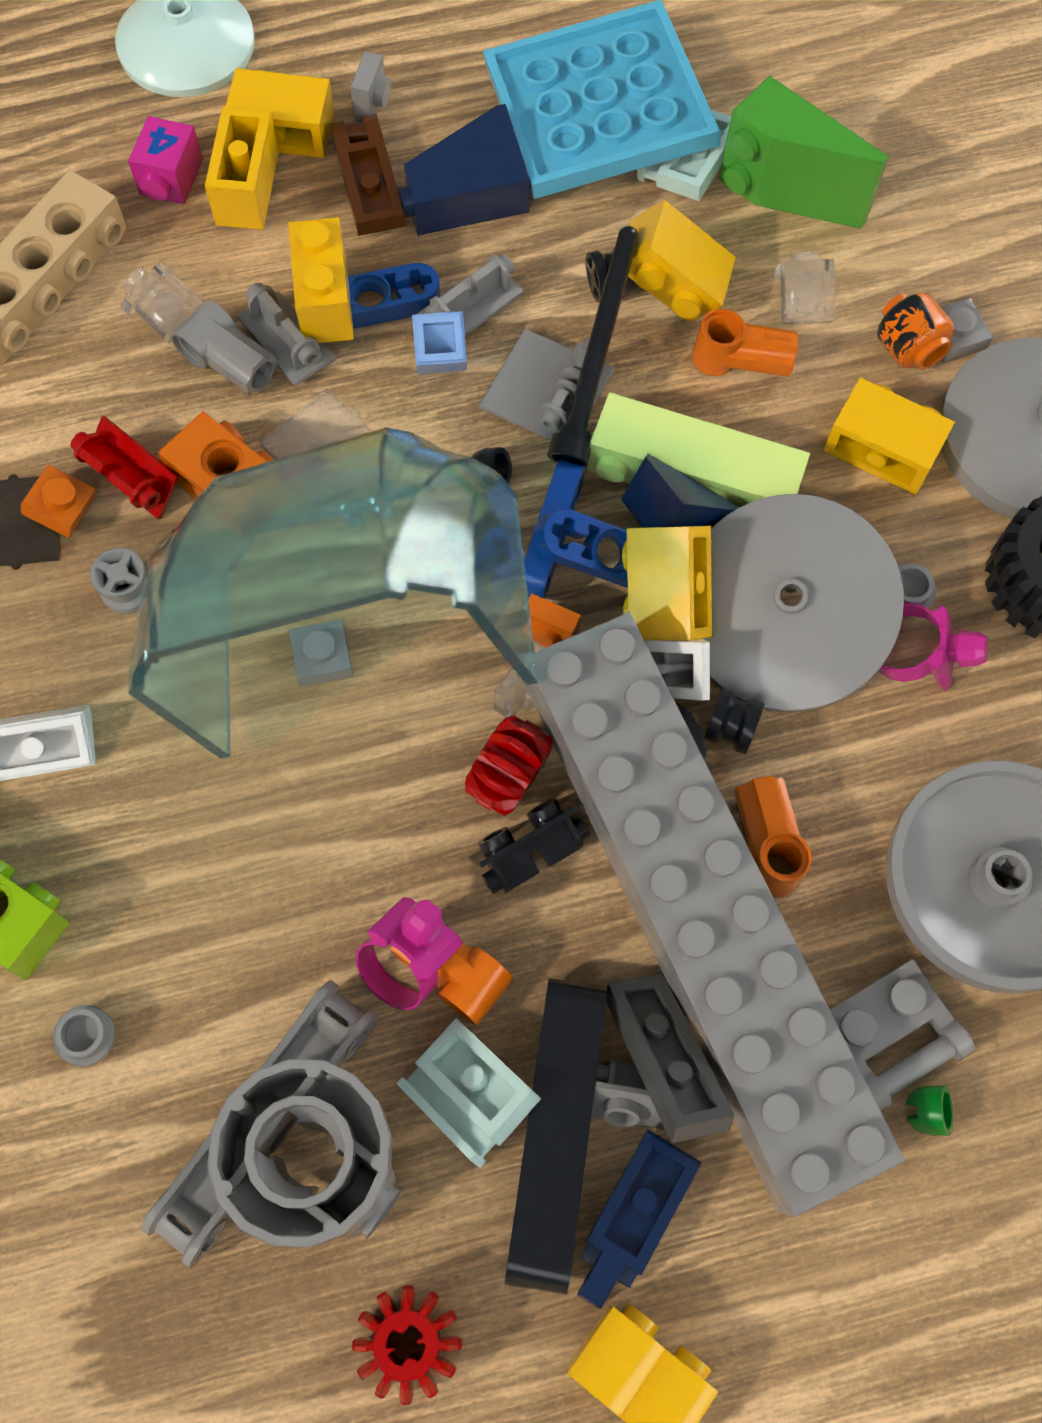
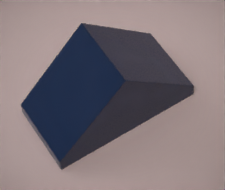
(671, 499)

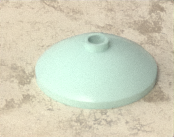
(184, 44)

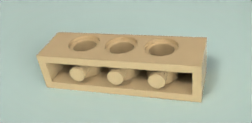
(53, 253)

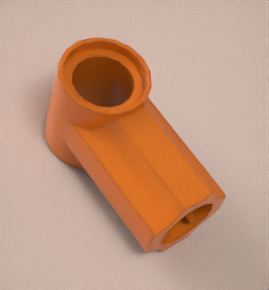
(730, 343)
(773, 832)
(469, 981)

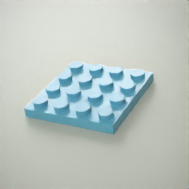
(601, 98)

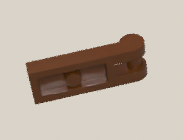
(368, 175)

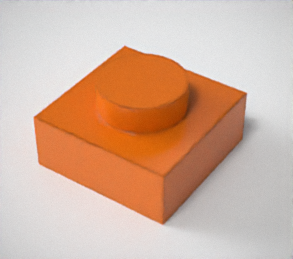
(58, 501)
(551, 621)

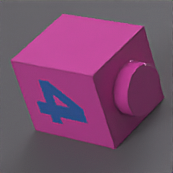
(165, 160)

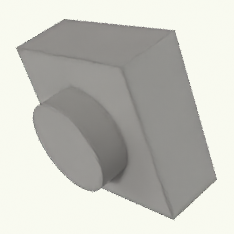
(370, 86)
(969, 332)
(320, 653)

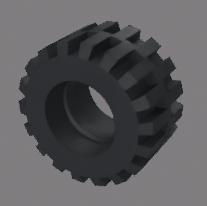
(1017, 569)

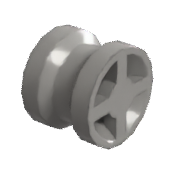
(114, 569)

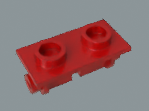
(127, 466)

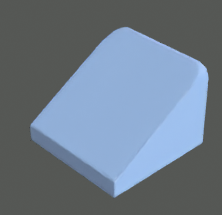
(439, 342)

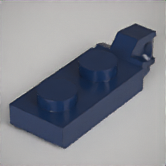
(635, 1216)

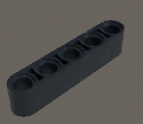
(557, 1138)

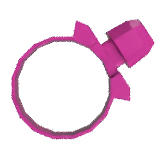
(966, 648)
(421, 937)

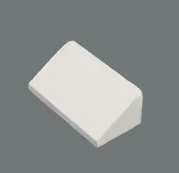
(46, 742)

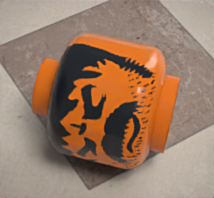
(915, 330)

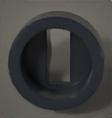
(497, 459)

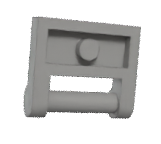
(890, 1012)

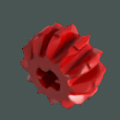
(508, 765)
(414, 1366)

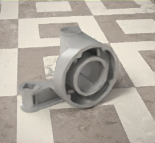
(234, 1166)

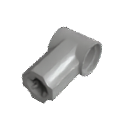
(215, 341)

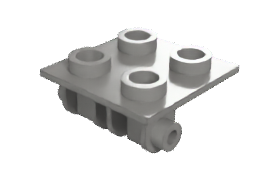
(539, 384)

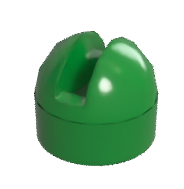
(933, 1110)

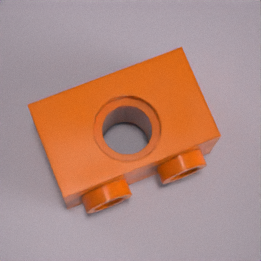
(205, 450)

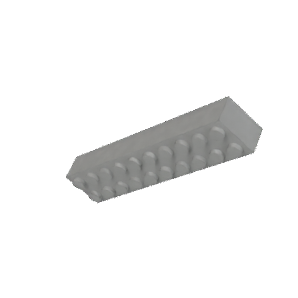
(710, 919)

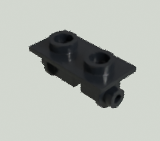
(547, 831)

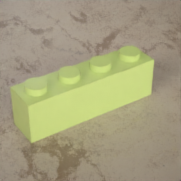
(717, 457)

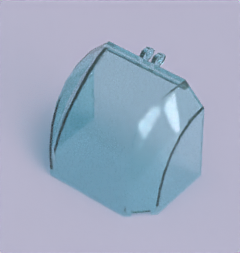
(319, 539)

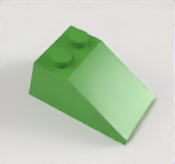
(799, 158)

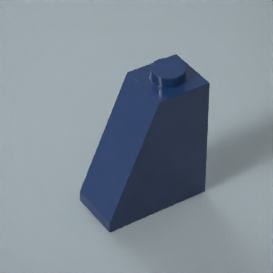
(468, 177)

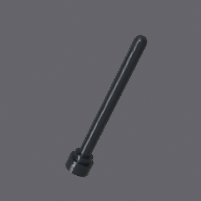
(573, 439)

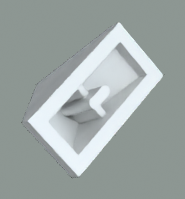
(683, 667)

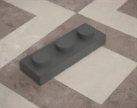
(669, 1058)

